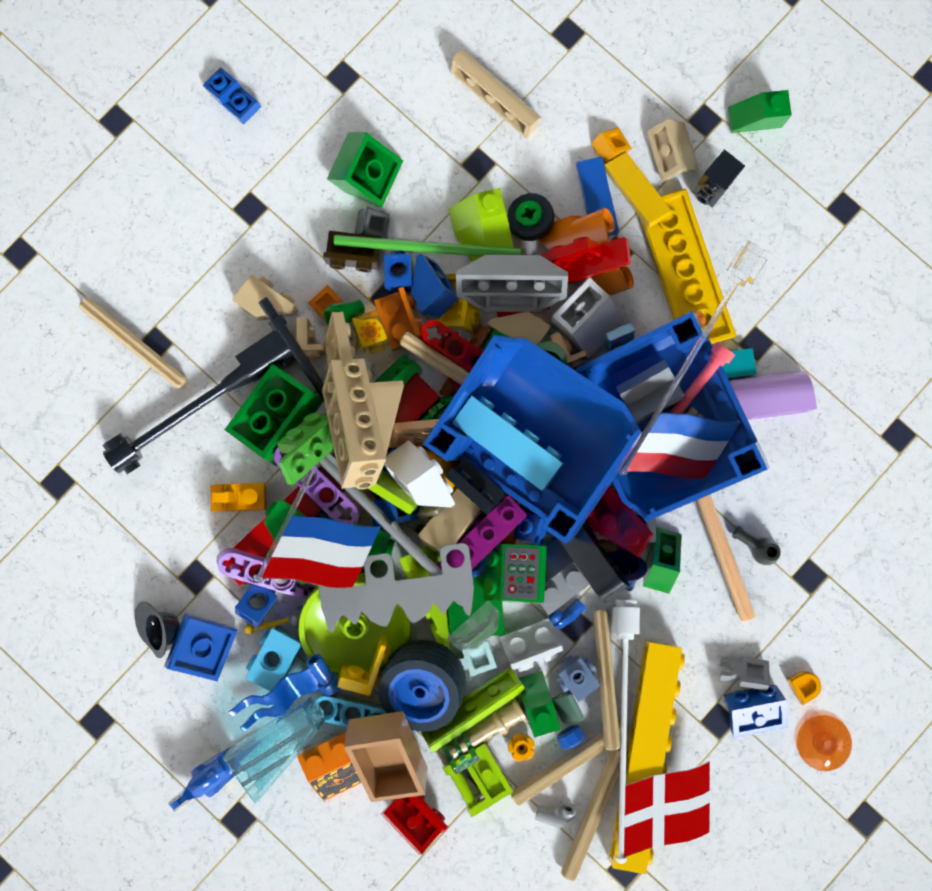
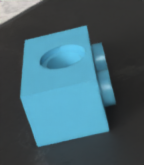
(285, 645)

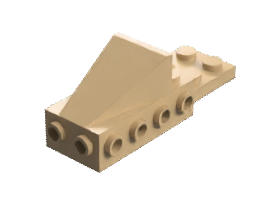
(357, 410)

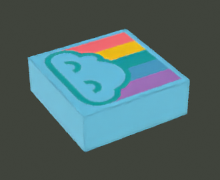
(619, 336)

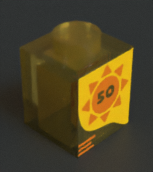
(371, 332)

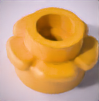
(526, 741)

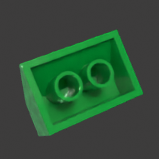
(271, 411)

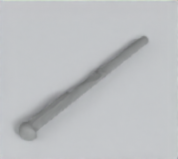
(330, 465)

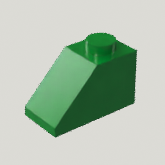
(760, 112)
(663, 561)
(539, 704)

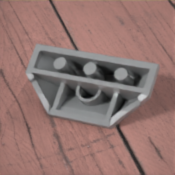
(511, 283)

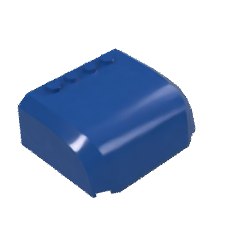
(558, 407)
(657, 493)

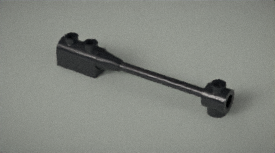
(254, 362)

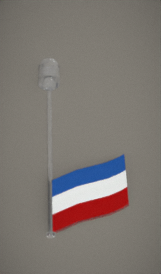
(684, 442)
(318, 548)

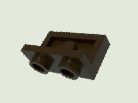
(361, 258)

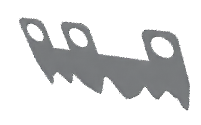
(413, 595)

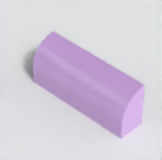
(775, 394)

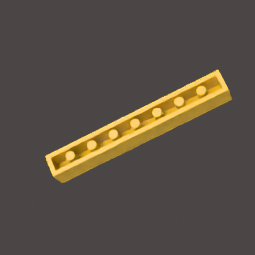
(650, 731)

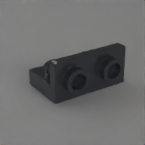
(475, 485)

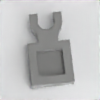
(749, 671)

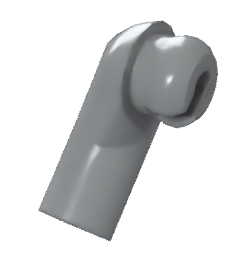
(557, 817)

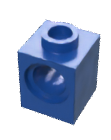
(393, 282)
(256, 615)

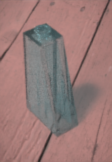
(269, 750)

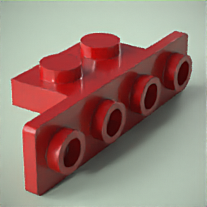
(588, 258)

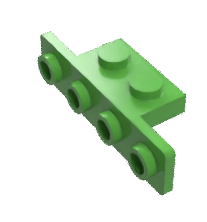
(305, 446)

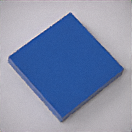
(200, 647)

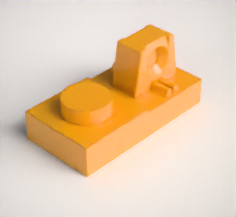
(238, 497)

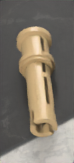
(498, 723)

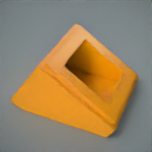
(611, 144)

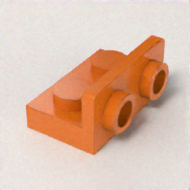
(398, 317)

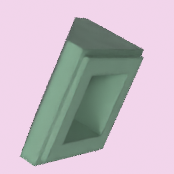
(567, 708)

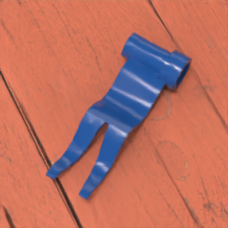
(289, 688)

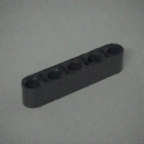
(596, 564)

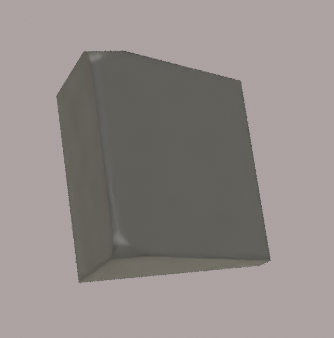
(372, 222)

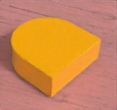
(805, 686)

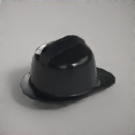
(156, 628)

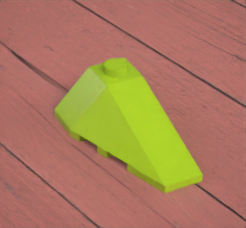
(481, 221)
(438, 621)

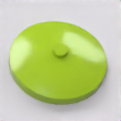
(349, 642)

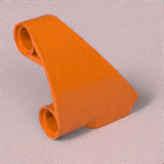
(596, 227)

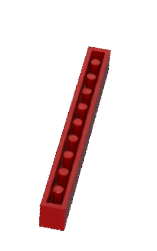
(414, 404)

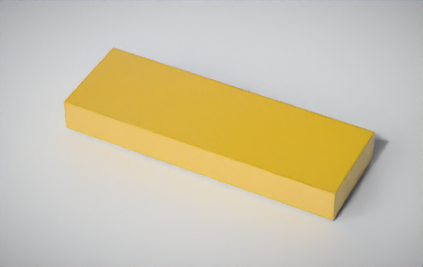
(637, 190)

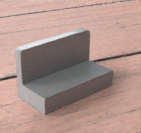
(646, 390)

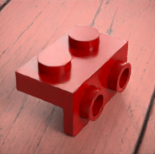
(415, 821)

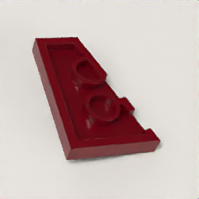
(619, 523)

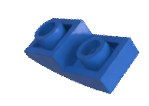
(232, 95)

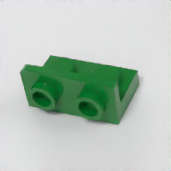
(401, 370)

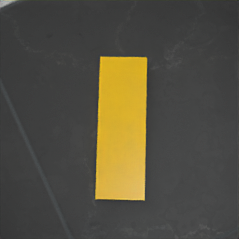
(686, 266)

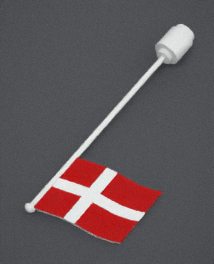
(662, 806)

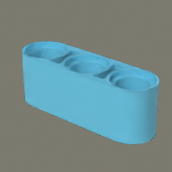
(342, 702)

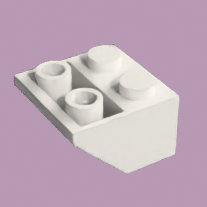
(587, 317)
(419, 476)

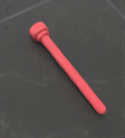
(719, 356)

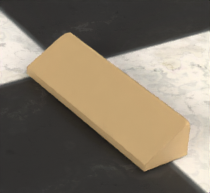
(450, 523)

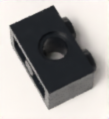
(717, 178)

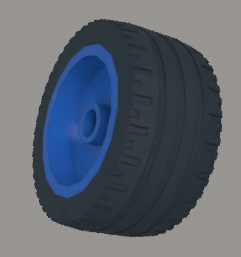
(423, 683)

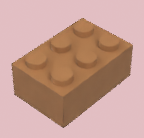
(386, 756)

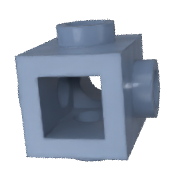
(584, 683)

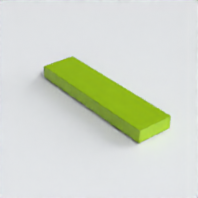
(476, 707)

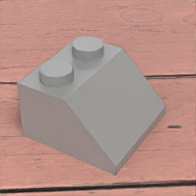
(562, 577)

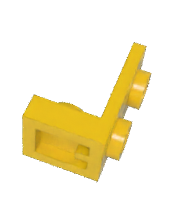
(356, 679)

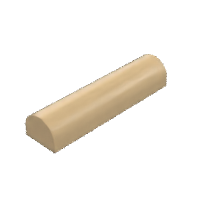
(495, 93)

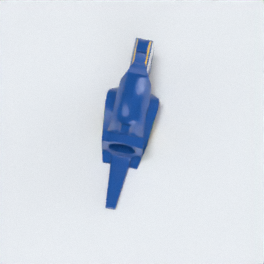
(206, 780)

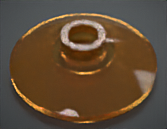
(811, 742)

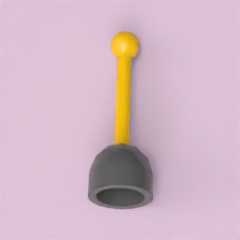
(293, 619)

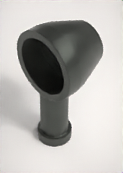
(759, 547)

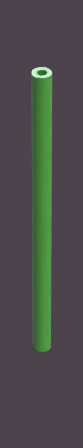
(421, 246)

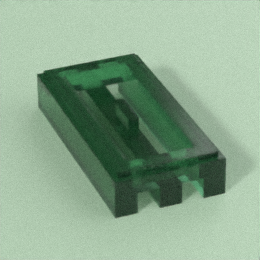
(465, 763)

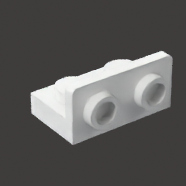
(531, 644)

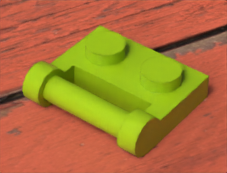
(487, 777)

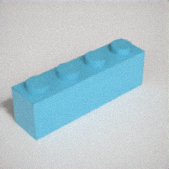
(508, 443)

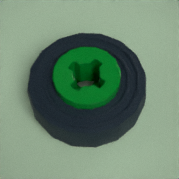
(534, 226)

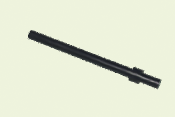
(278, 324)

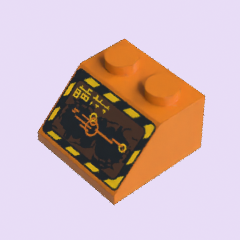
(328, 766)

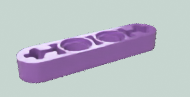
(313, 489)
(235, 572)

